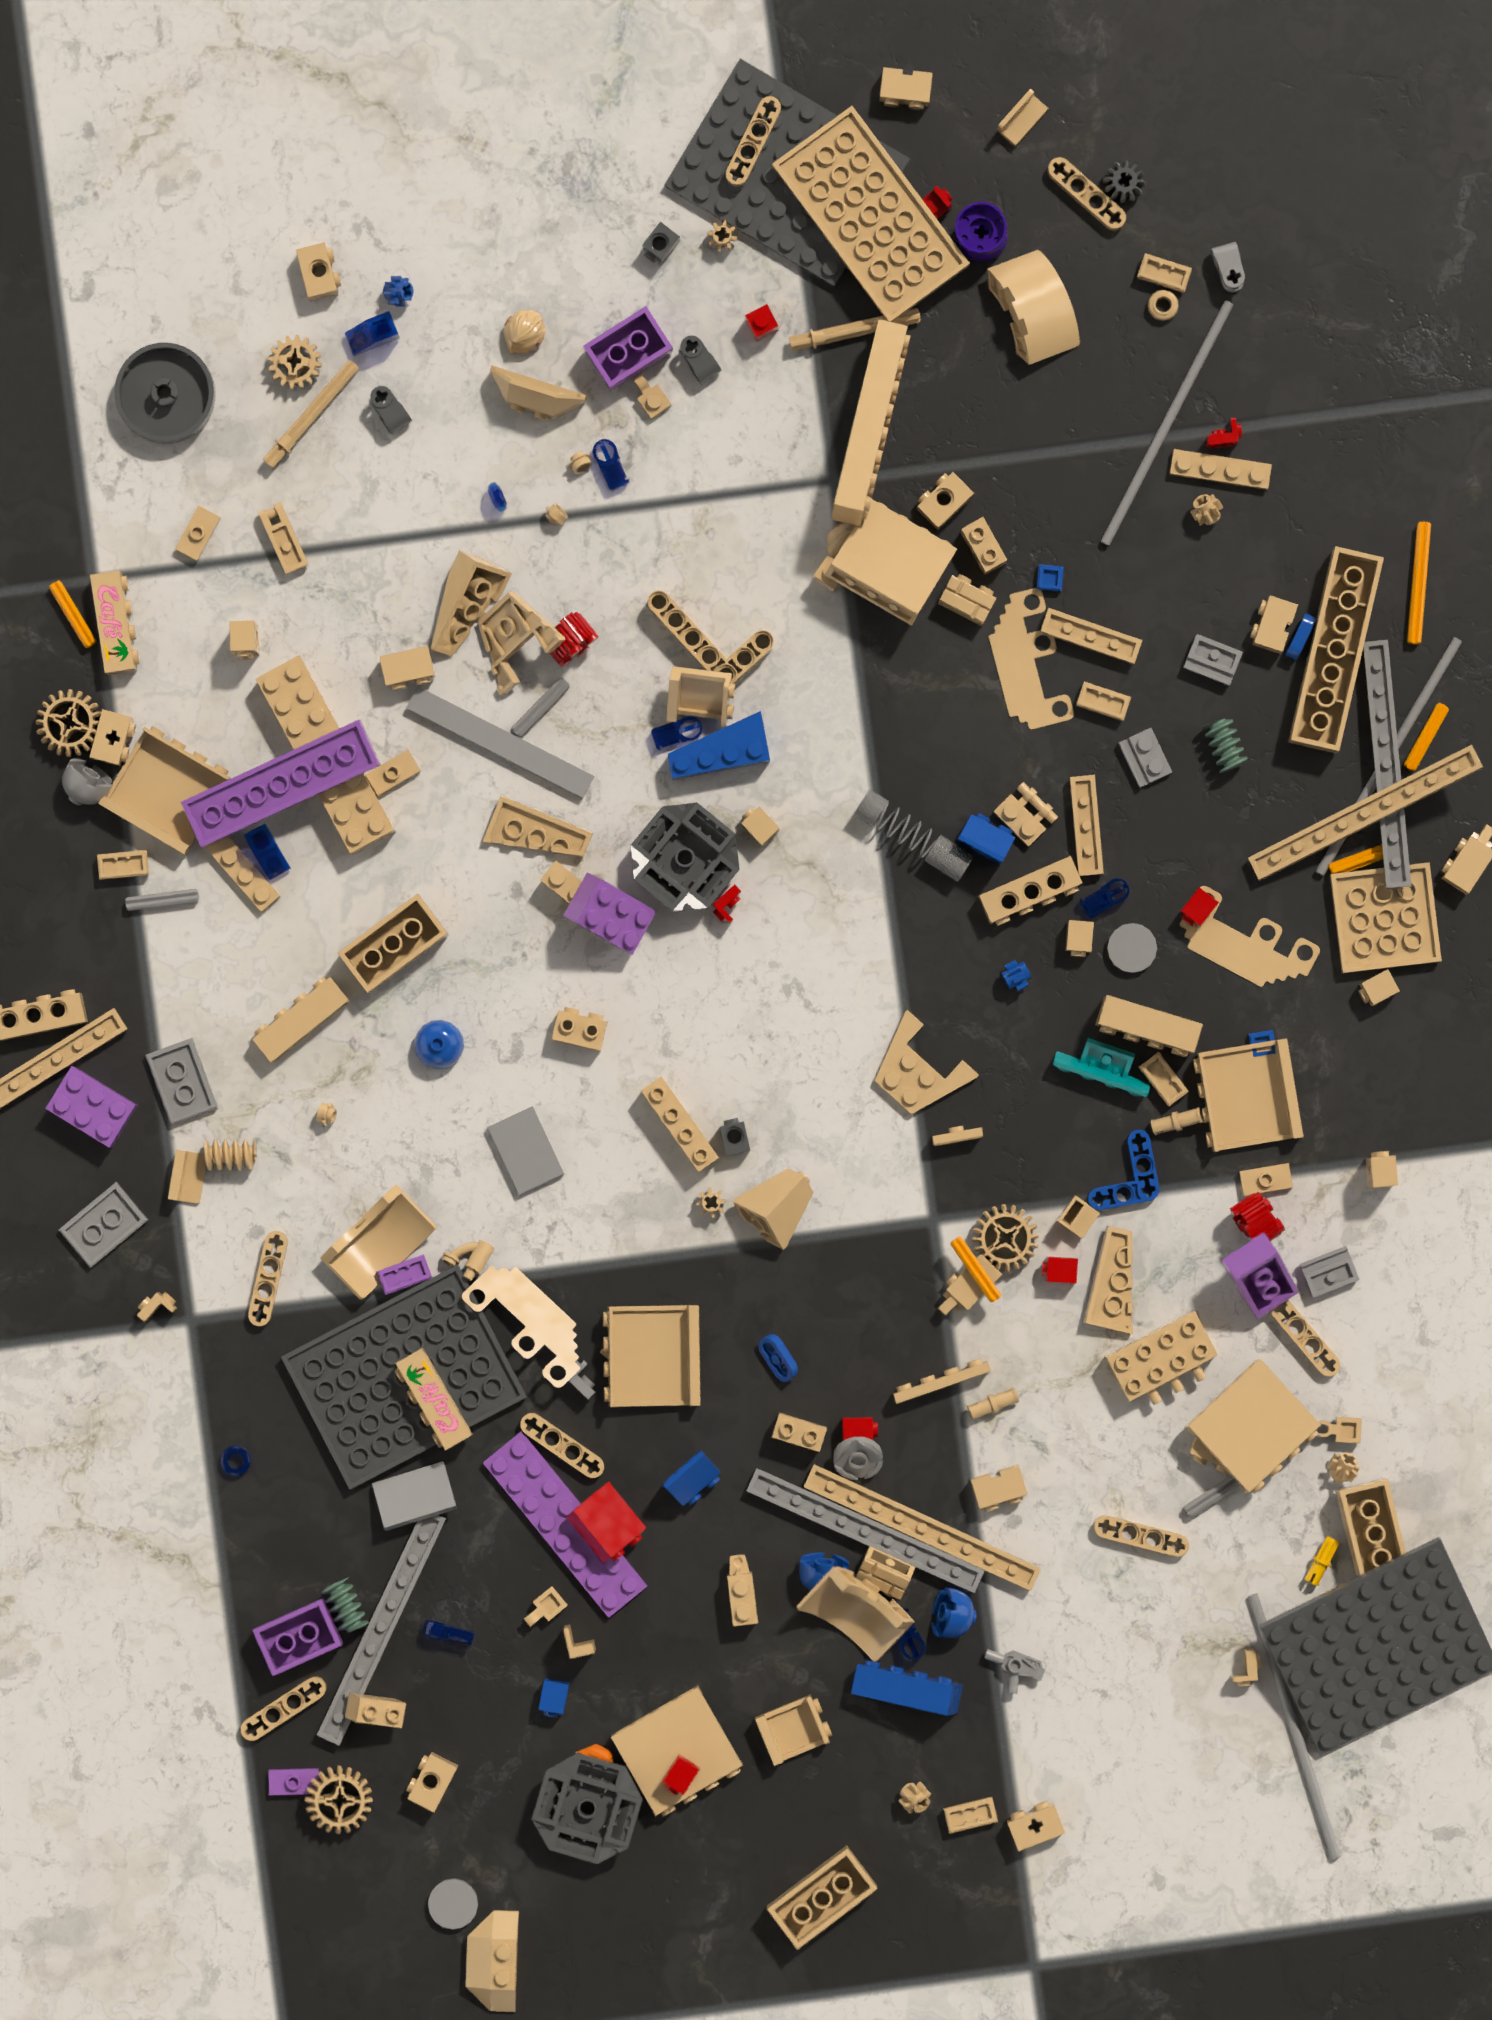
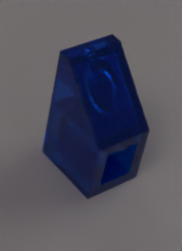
(372, 333)
(267, 851)

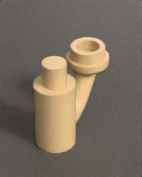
(480, 1254)

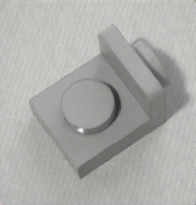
(583, 1384)

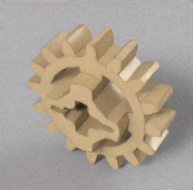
(283, 361)

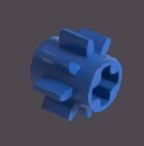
(398, 291)
(1016, 975)

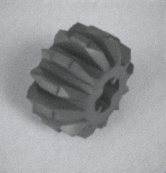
(1133, 185)

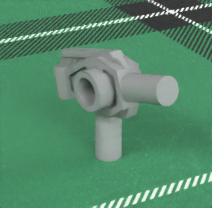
(1016, 1665)

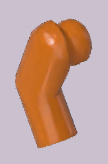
(598, 1752)

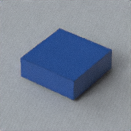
(1049, 578)
(1262, 1037)

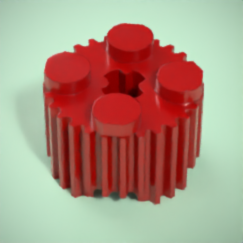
(578, 638)
(1255, 1217)

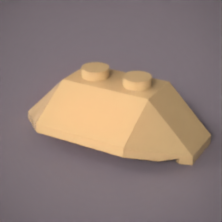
(535, 395)
(493, 1960)

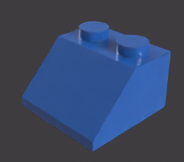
(986, 838)
(692, 1478)

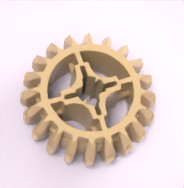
(66, 733)
(991, 1220)
(350, 1800)

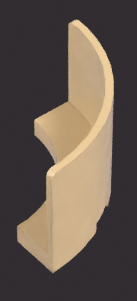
(1038, 305)
(378, 1241)
(857, 1611)

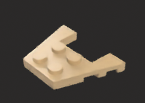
(507, 629)
(911, 1078)

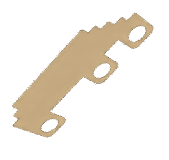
(1016, 666)
(1247, 955)
(539, 1314)

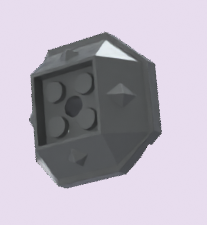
(678, 830)
(583, 1835)

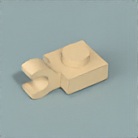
(652, 399)
(547, 1605)

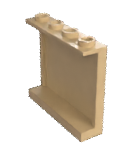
(891, 562)
(155, 784)
(1248, 1096)
(652, 1355)
(1254, 1426)
(682, 1728)

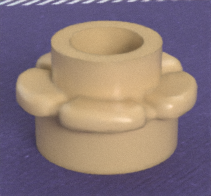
(580, 462)
(556, 515)
(326, 1114)

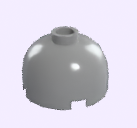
(85, 784)

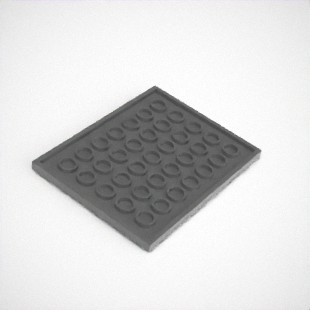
(764, 204)
(353, 1382)
(1379, 1645)

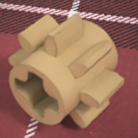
(717, 231)
(1206, 509)
(710, 1195)
(1343, 1467)
(915, 1797)

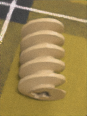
(230, 1155)

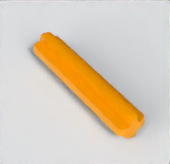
(72, 614)
(1426, 737)
(1357, 860)
(975, 1269)

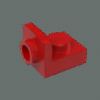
(938, 202)
(1222, 439)
(729, 899)

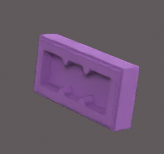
(404, 1274)
(291, 1780)

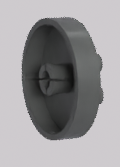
(169, 418)

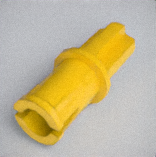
(1322, 1560)

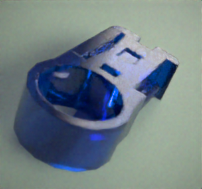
(611, 468)
(671, 732)
(1101, 900)
(447, 1632)
(907, 1636)

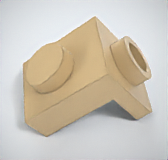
(149, 1305)
(1252, 1663)

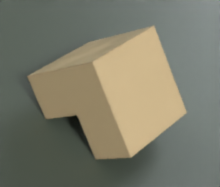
(1078, 1217)

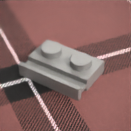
(1212, 659)
(1145, 757)
(1329, 1271)

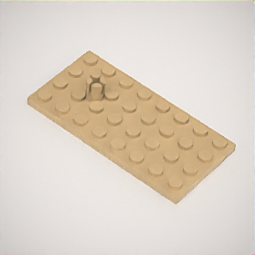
(870, 214)

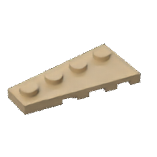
(527, 827)
(1112, 1286)

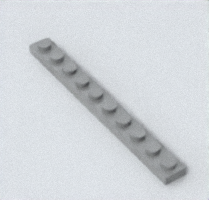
(1386, 759)
(865, 1530)
(381, 1625)

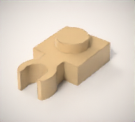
(1345, 1429)

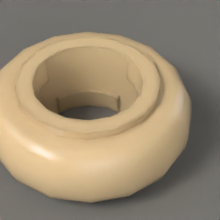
(1163, 315)

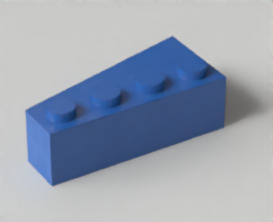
(726, 749)
(907, 1689)

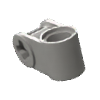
(1228, 262)

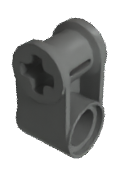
(702, 362)
(392, 412)

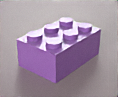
(628, 348)
(609, 913)
(91, 1107)
(1260, 1275)
(298, 1636)

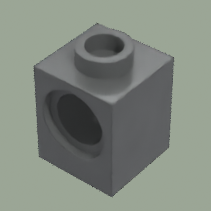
(664, 233)
(743, 1145)

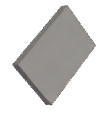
(181, 1081)
(525, 1150)
(103, 1224)
(414, 1496)

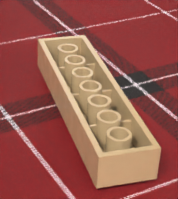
(868, 429)
(1335, 649)
(306, 718)

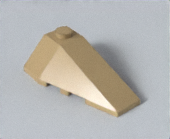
(467, 594)

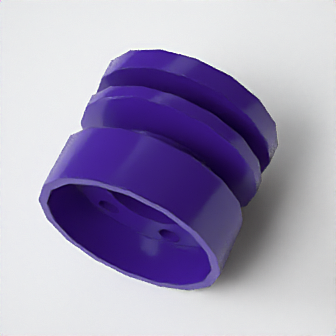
(981, 217)

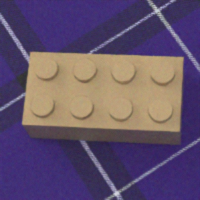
(393, 943)
(1149, 1025)
(1370, 1524)
(822, 1897)

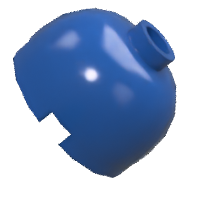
(439, 1044)
(814, 1567)
(954, 1613)

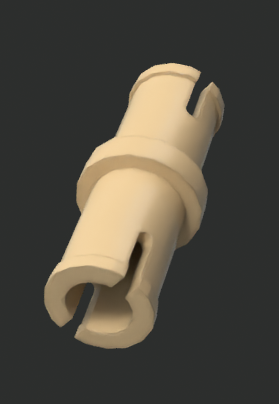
(1177, 1121)
(993, 1403)

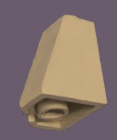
(776, 1206)

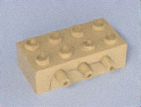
(1162, 1358)

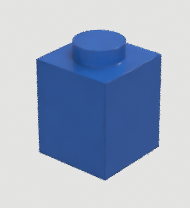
(553, 1697)

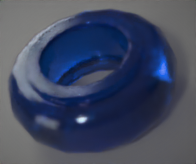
(497, 496)
(238, 1450)

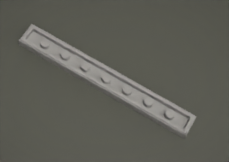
(500, 742)

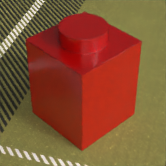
(761, 322)
(1198, 908)
(1060, 1269)
(859, 1427)
(680, 1775)

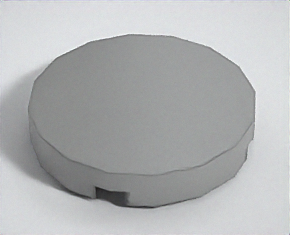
(1132, 948)
(858, 1458)
(453, 1903)

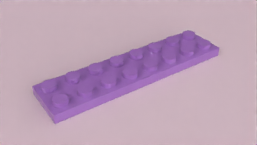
(280, 783)
(546, 1504)

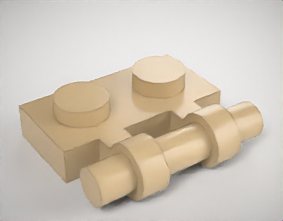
(1020, 819)

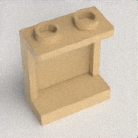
(700, 694)
(793, 1729)

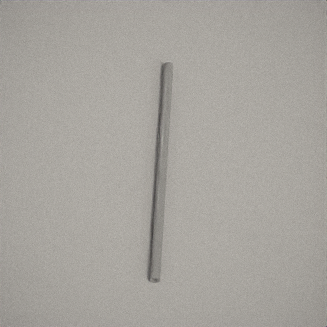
(1166, 423)
(1401, 735)
(1297, 1735)

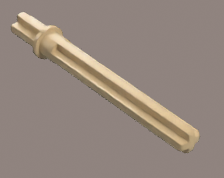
(847, 331)
(311, 413)

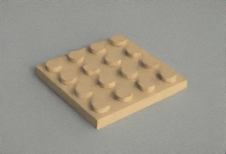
(1385, 925)

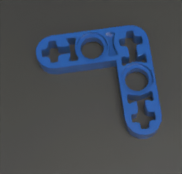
(1134, 1186)

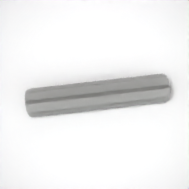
(540, 707)
(162, 899)
(1211, 1496)

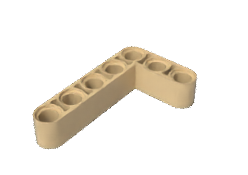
(705, 644)

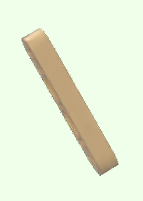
(755, 142)
(1084, 196)
(271, 1279)
(1306, 1334)
(560, 1448)
(1141, 1534)
(282, 1706)

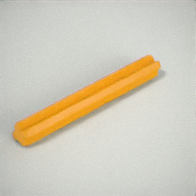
(1419, 583)

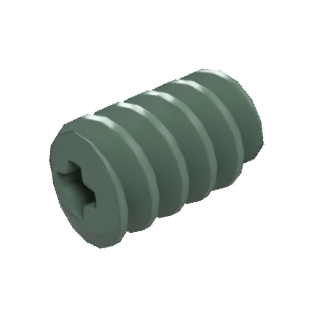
(1225, 744)
(344, 1606)

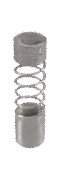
(943, 854)

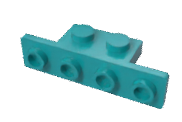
(1105, 1065)

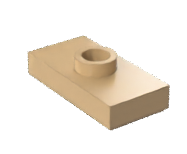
(1164, 273)
(198, 533)
(1103, 701)
(393, 773)
(123, 864)
(1163, 1079)
(957, 1134)
(1265, 1179)
(970, 1814)

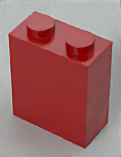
(606, 1523)

